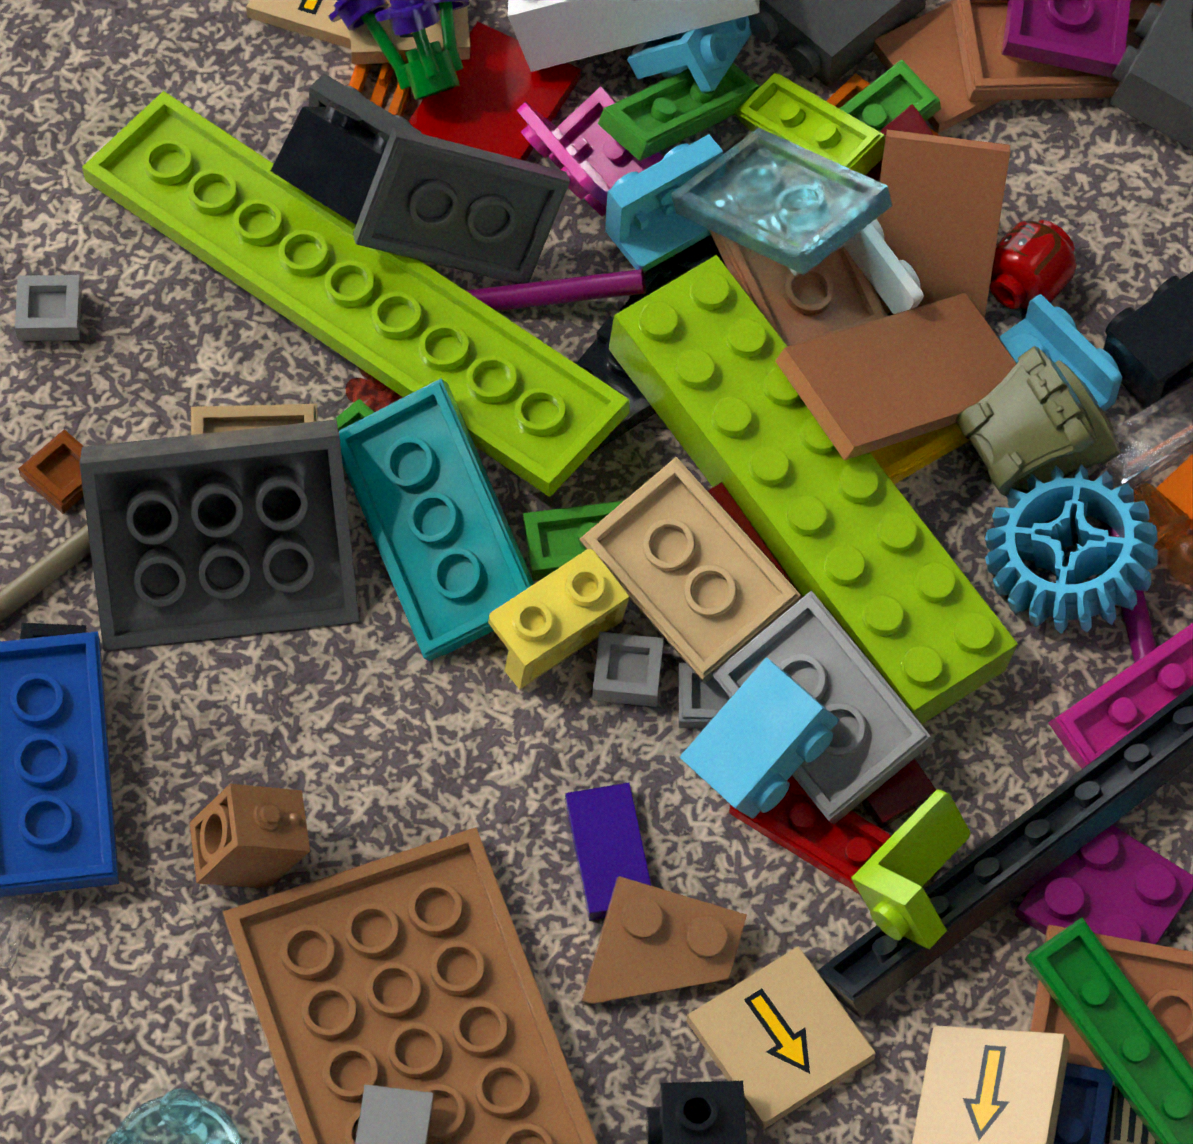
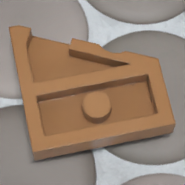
(660, 943)

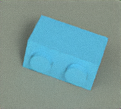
(761, 740)

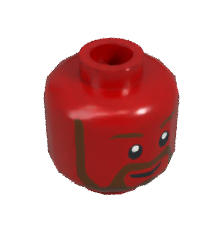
(1032, 262)

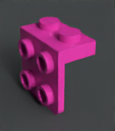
(584, 149)

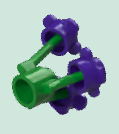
(428, 67)

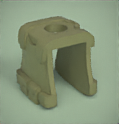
(1038, 421)

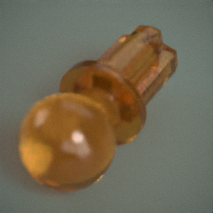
(1170, 532)

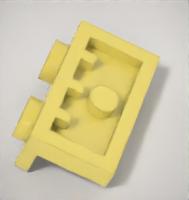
(558, 616)

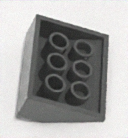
(219, 534)

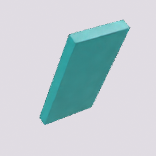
(434, 517)

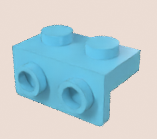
(642, 210)

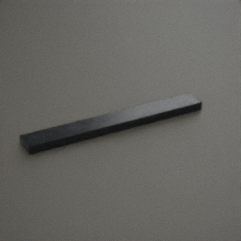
(1021, 854)

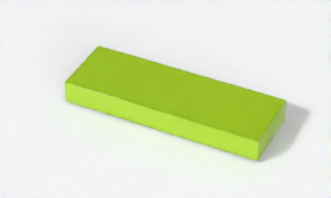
(812, 124)

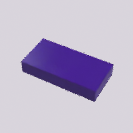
(605, 842)

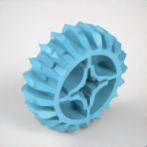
(1025, 535)

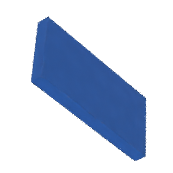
(54, 767)

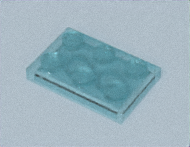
(781, 200)

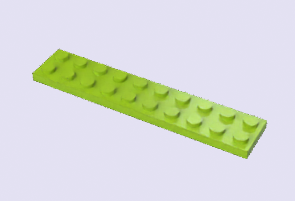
(366, 304)

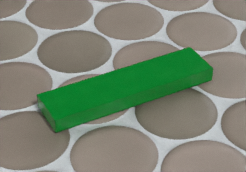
(1119, 1030)

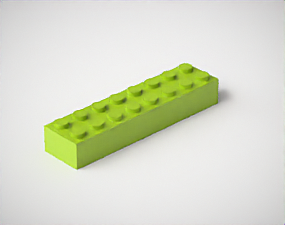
(829, 522)

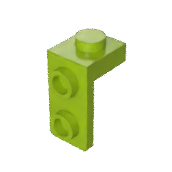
(900, 868)

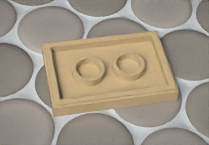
(690, 569)

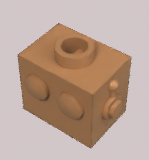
(249, 836)

